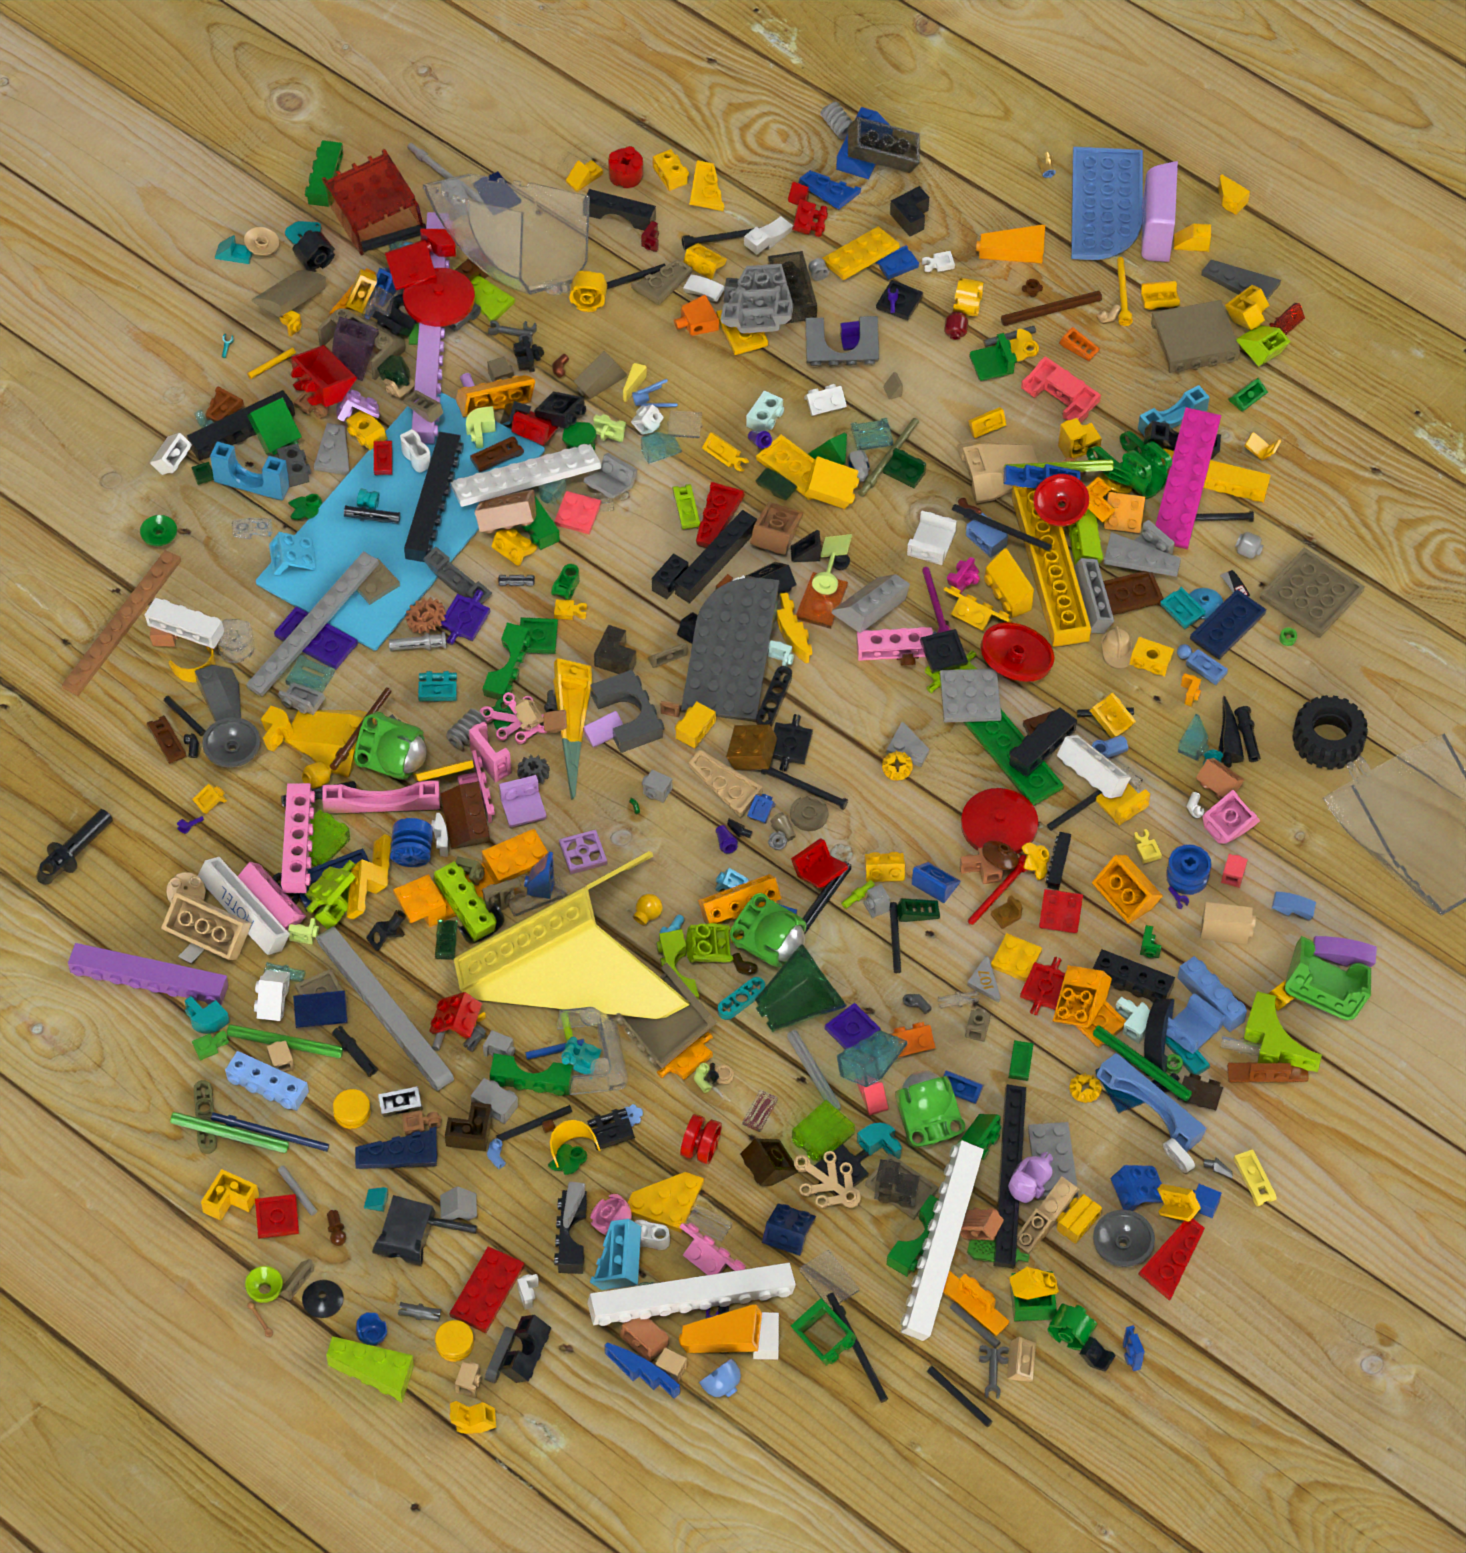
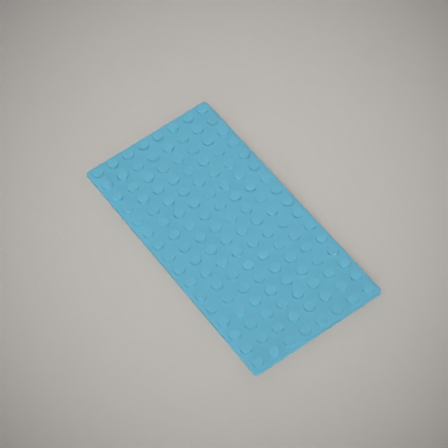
(342, 539)

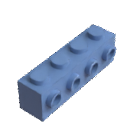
(1208, 987)

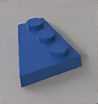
(832, 192)

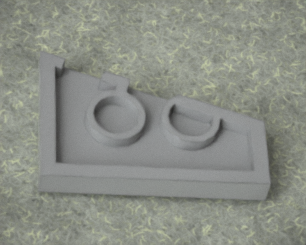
(333, 451)

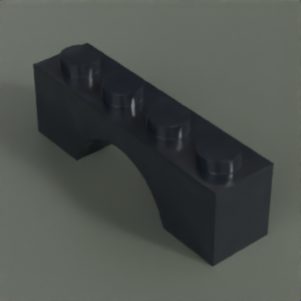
(636, 212)
(1167, 438)
(570, 1255)

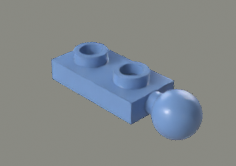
(1202, 664)

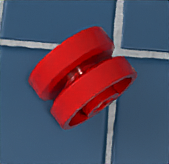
(701, 1139)

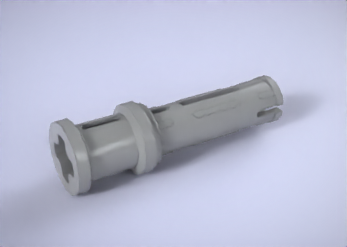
(427, 641)

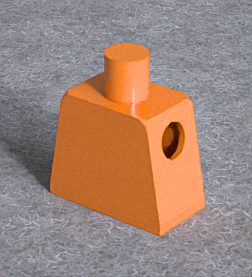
(698, 317)

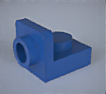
(761, 808)

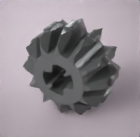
(532, 767)

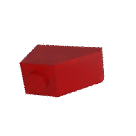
(440, 241)

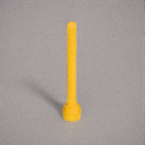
(1125, 317)

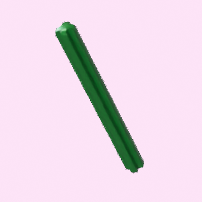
(1142, 1063)

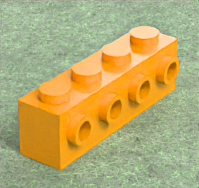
(731, 902)

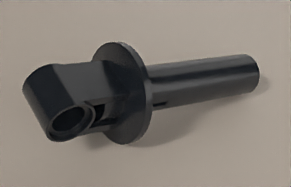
(63, 856)

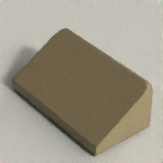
(668, 655)
(297, 1279)

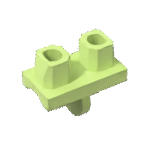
(608, 428)

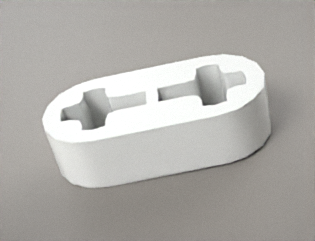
(1178, 1155)

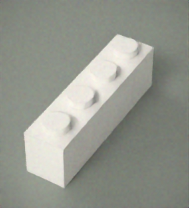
(184, 622)
(1093, 766)

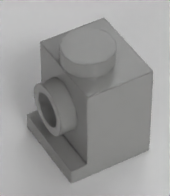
(877, 901)
(498, 1044)

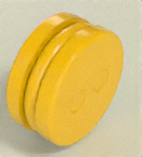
(351, 1108)
(454, 1340)

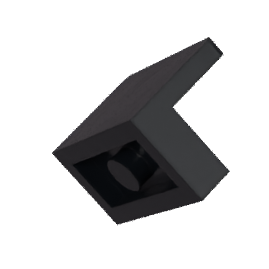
(510, 409)

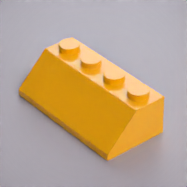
(495, 394)

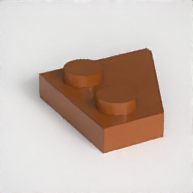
(223, 405)

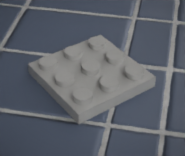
(970, 695)

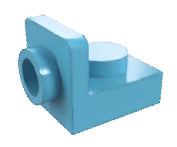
(729, 879)

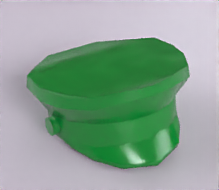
(579, 434)

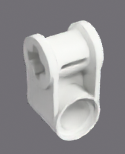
(650, 1231)

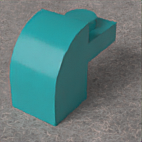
(208, 1019)
(879, 1136)

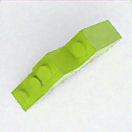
(1277, 1045)

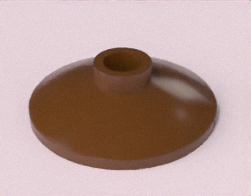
(1000, 855)

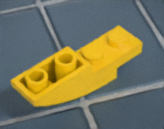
(792, 630)

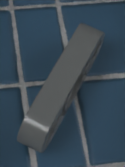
(504, 1345)

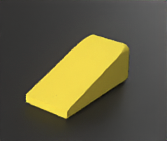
(636, 377)

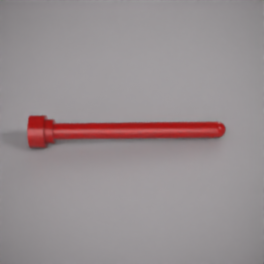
(998, 891)

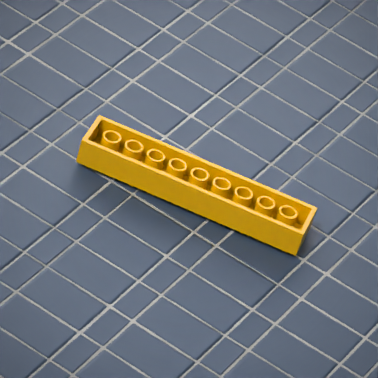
(1052, 574)

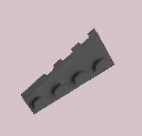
(1239, 279)

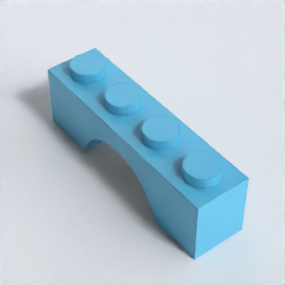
(1194, 398)

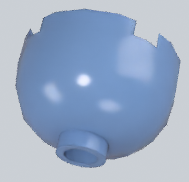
(722, 1380)

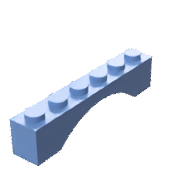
(1124, 1077)

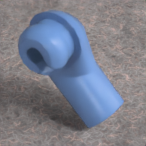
(494, 1153)

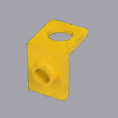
(1260, 447)

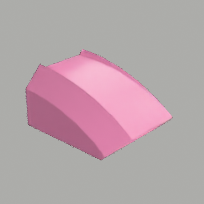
(1229, 818)

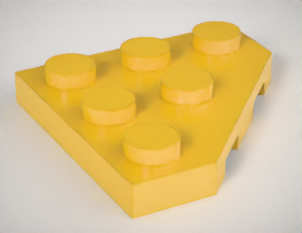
(667, 1201)

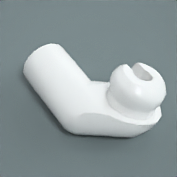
(1193, 807)

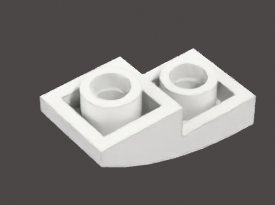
(703, 286)
(440, 832)

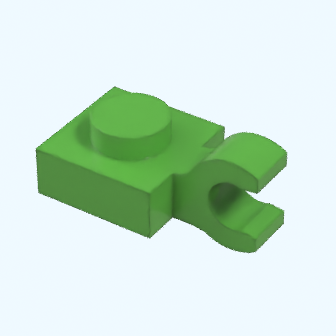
(207, 1046)

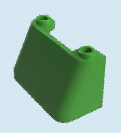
(1326, 985)

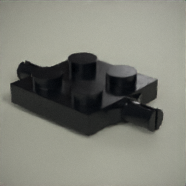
(791, 742)
(843, 1156)

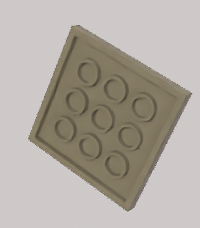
(1312, 592)

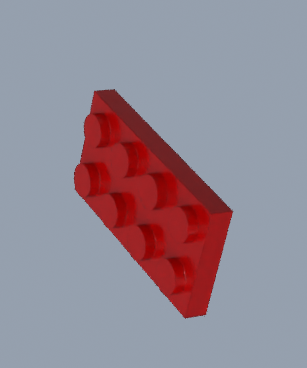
(487, 1289)

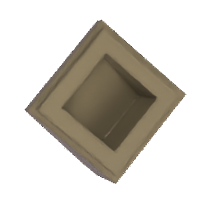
(893, 386)

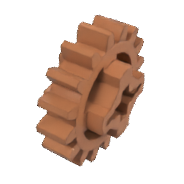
(425, 615)

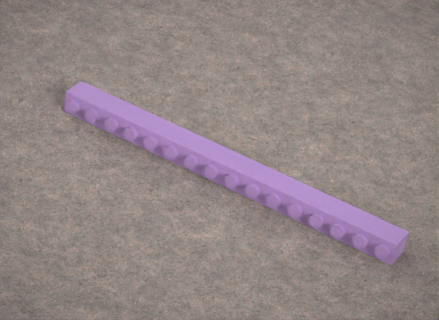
(428, 355)

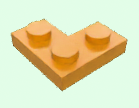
(1097, 504)

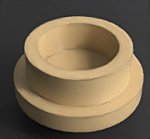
(725, 1074)

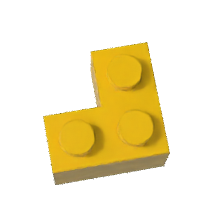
(1248, 307)
(1077, 438)
(228, 1191)

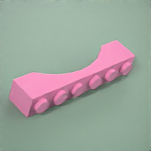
(419, 796)

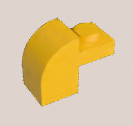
(277, 727)
(472, 1419)

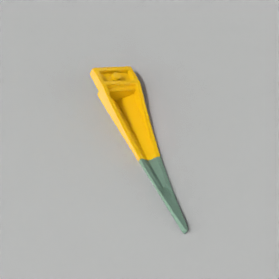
(572, 694)

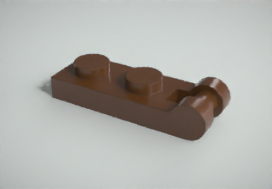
(496, 454)
(166, 739)

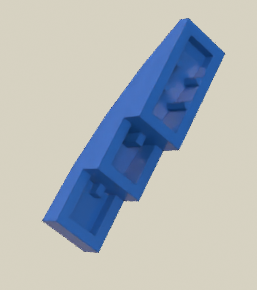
(1032, 476)
(637, 1366)

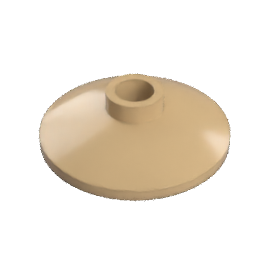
(261, 241)

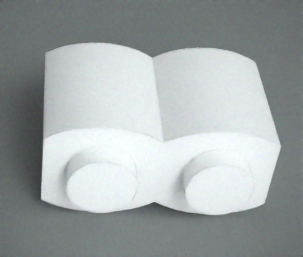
(415, 450)

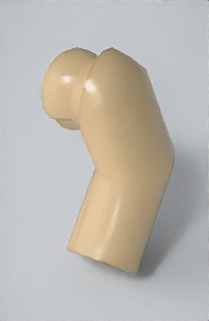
(1110, 316)

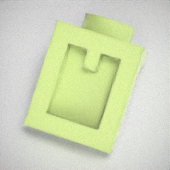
(303, 934)

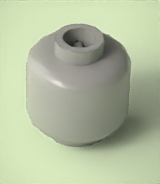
(1249, 545)

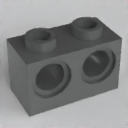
(295, 460)

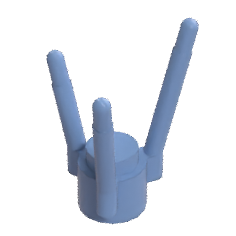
(641, 396)

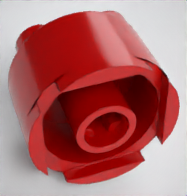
(625, 167)

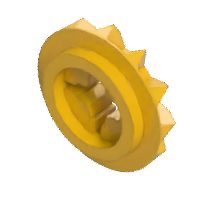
(904, 770)
(1087, 1095)

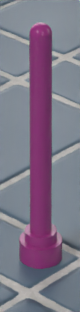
(935, 601)

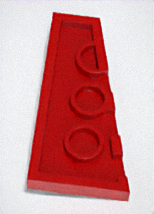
(719, 510)
(1170, 1261)

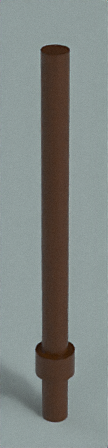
(343, 753)

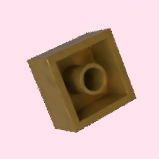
(751, 747)

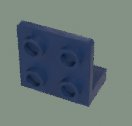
(788, 1228)

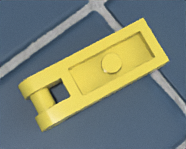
(1254, 1177)

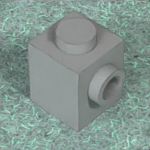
(657, 786)

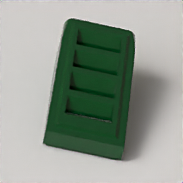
(910, 915)

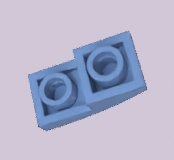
(1288, 903)

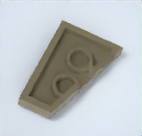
(663, 283)

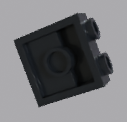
(561, 409)

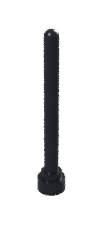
(688, 241)

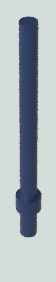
(232, 1121)

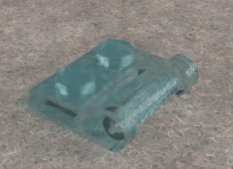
(872, 438)
(307, 678)

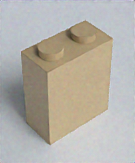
(1227, 923)

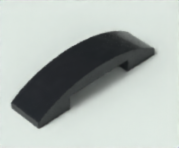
(1156, 1032)

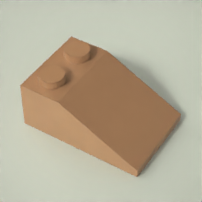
(776, 528)

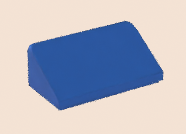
(964, 1087)

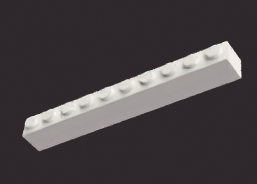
(941, 1241)
(691, 1294)

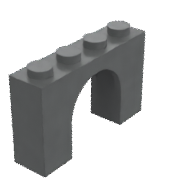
(819, 352)
(627, 688)

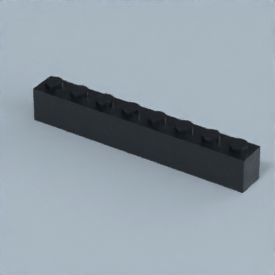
(433, 496)

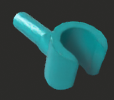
(226, 345)

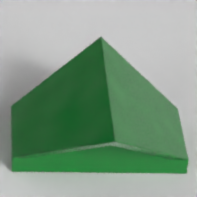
(832, 450)

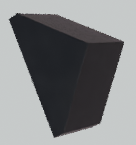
(807, 549)

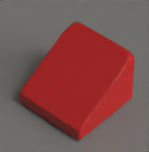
(798, 192)

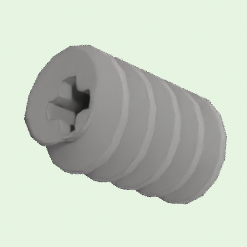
(836, 119)
(459, 732)

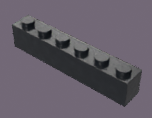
(232, 428)
(715, 557)

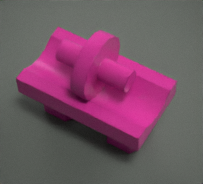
(966, 574)

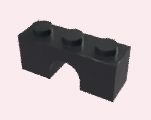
(533, 1335)

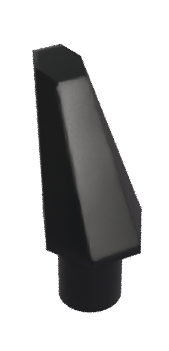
(739, 829)

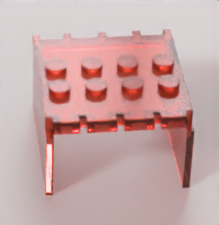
(368, 194)

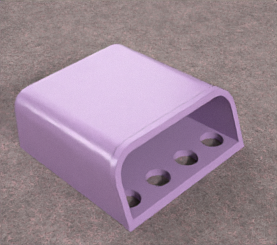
(1159, 212)

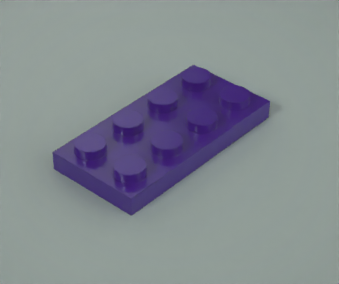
(328, 646)

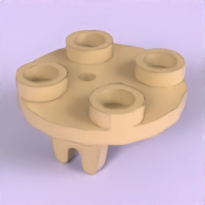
(193, 882)

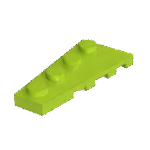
(490, 298)

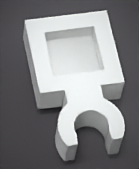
(940, 261)

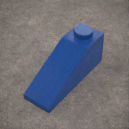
(541, 878)

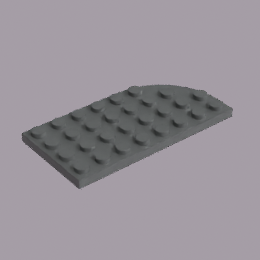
(732, 648)

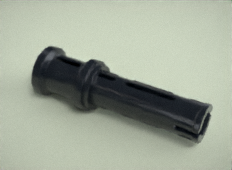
(1246, 726)

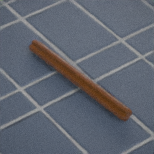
(1051, 307)

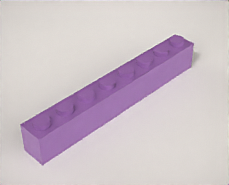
(147, 974)

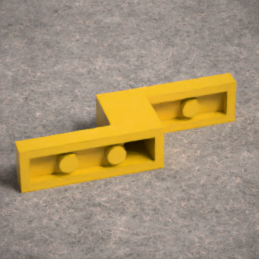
(369, 877)

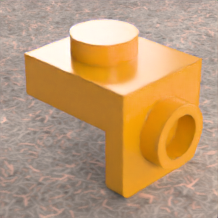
(1193, 684)

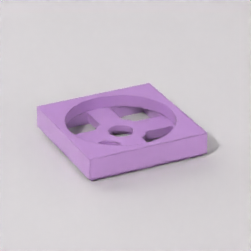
(587, 863)

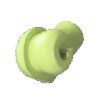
(700, 1073)

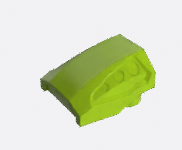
(708, 943)

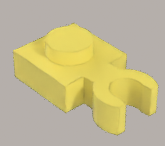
(1146, 848)

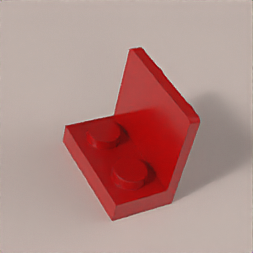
(1061, 911)

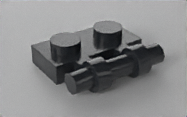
(614, 1132)

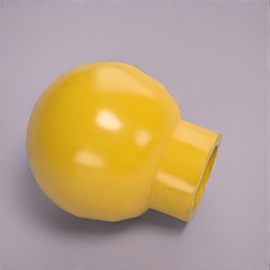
(647, 909)

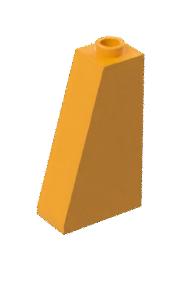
(1016, 245)
(725, 1332)

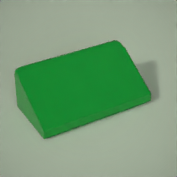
(1248, 394)

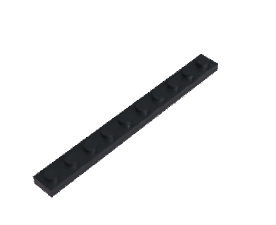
(1010, 1157)

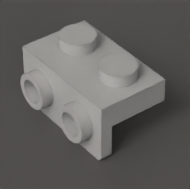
(302, 698)

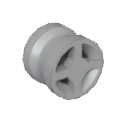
(818, 269)

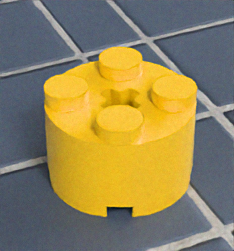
(588, 291)
(968, 296)

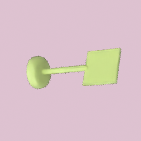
(833, 546)

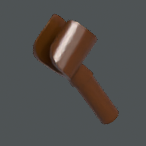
(548, 1126)

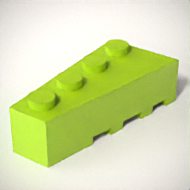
(372, 1365)

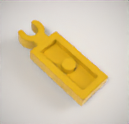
(724, 451)

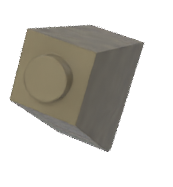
(599, 376)

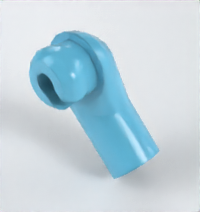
(675, 925)

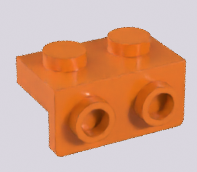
(918, 1038)

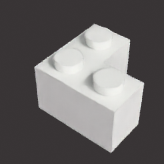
(271, 995)

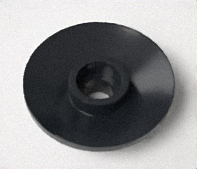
(325, 1306)

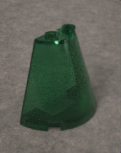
(797, 993)

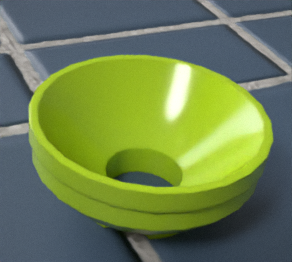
(263, 1276)

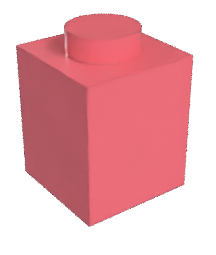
(1234, 870)

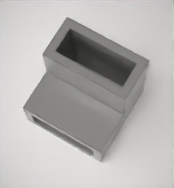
(458, 1203)

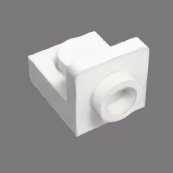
(525, 1288)

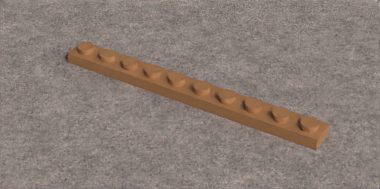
(121, 623)

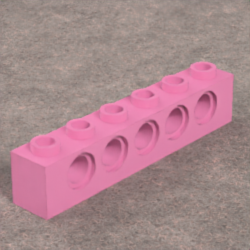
(297, 881)

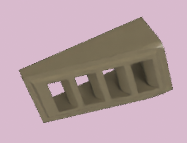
(429, 410)

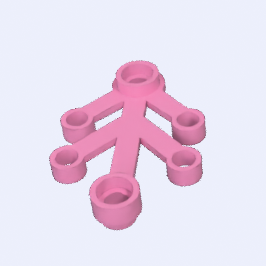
(511, 718)

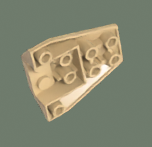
(987, 463)

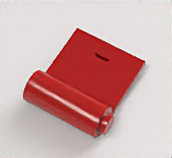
(411, 264)

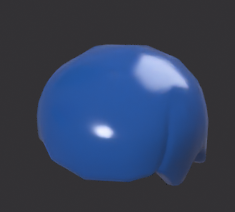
(371, 1329)

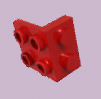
(533, 427)
(817, 865)
(456, 1013)

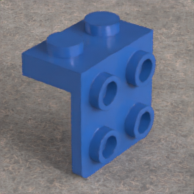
(1136, 1185)

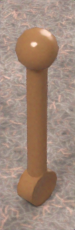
(268, 1331)

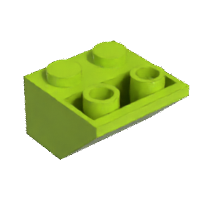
(1263, 343)

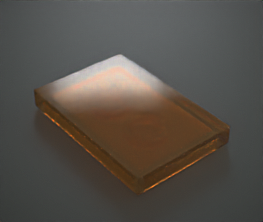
(817, 607)

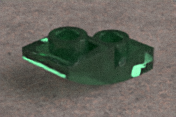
(776, 483)
(446, 939)

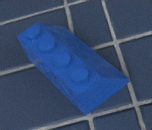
(852, 165)

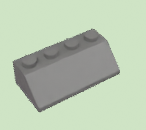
(872, 602)

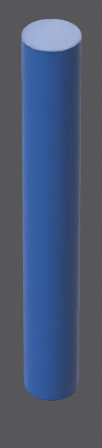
(548, 1050)

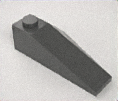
(219, 691)

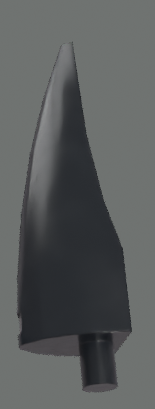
(1230, 739)

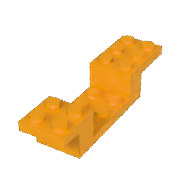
(501, 863)

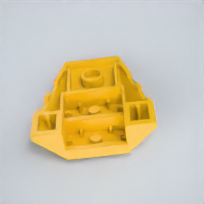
(325, 734)

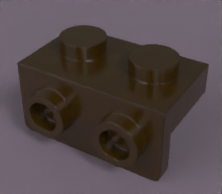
(1203, 1093)

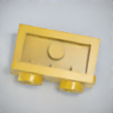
(1159, 295)
(513, 545)
(1112, 716)
(885, 867)
(1178, 1202)

